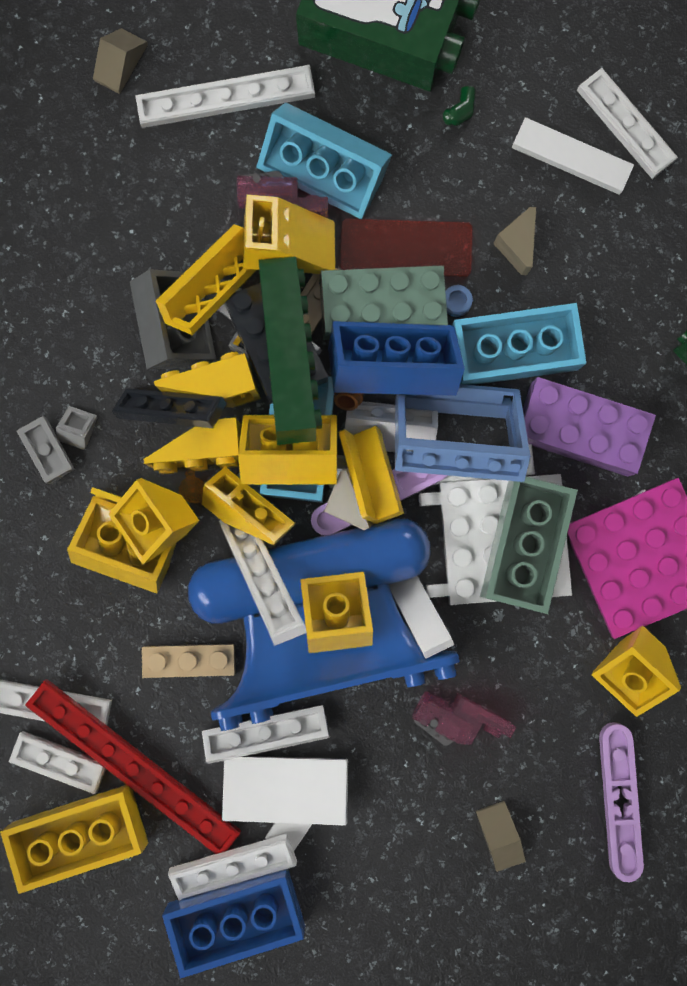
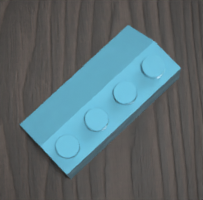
(323, 159)

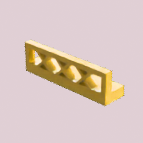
(204, 279)

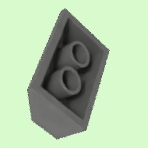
(161, 343)

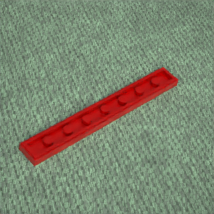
(132, 767)

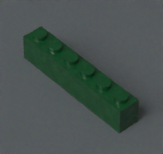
(287, 351)

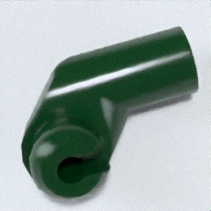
(462, 111)

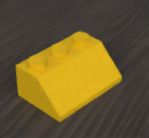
(289, 464)
(103, 549)

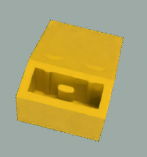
(286, 230)
(226, 378)
(200, 448)

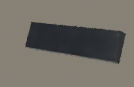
(169, 408)

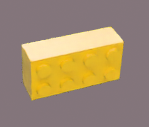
(74, 838)

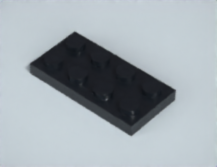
(248, 318)

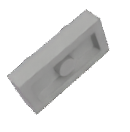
(45, 450)

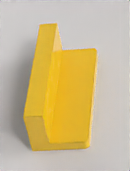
(371, 475)

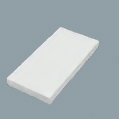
(285, 790)

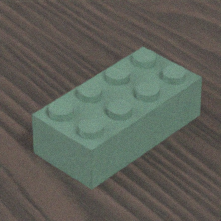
(383, 296)
(529, 544)

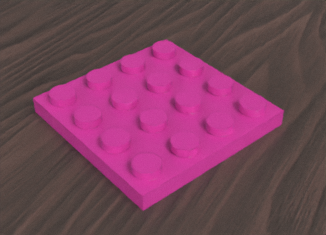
(636, 557)

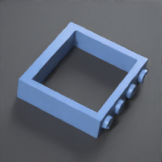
(459, 457)

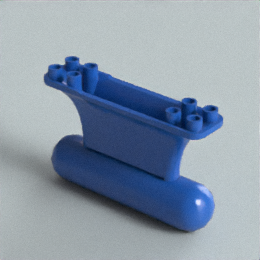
(288, 672)

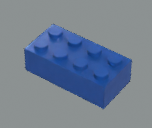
(395, 358)
(233, 922)

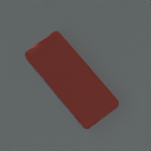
(406, 244)

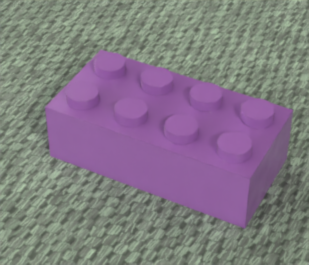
(586, 427)

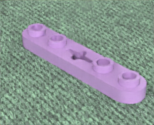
(407, 485)
(622, 831)

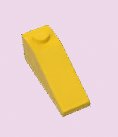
(244, 507)

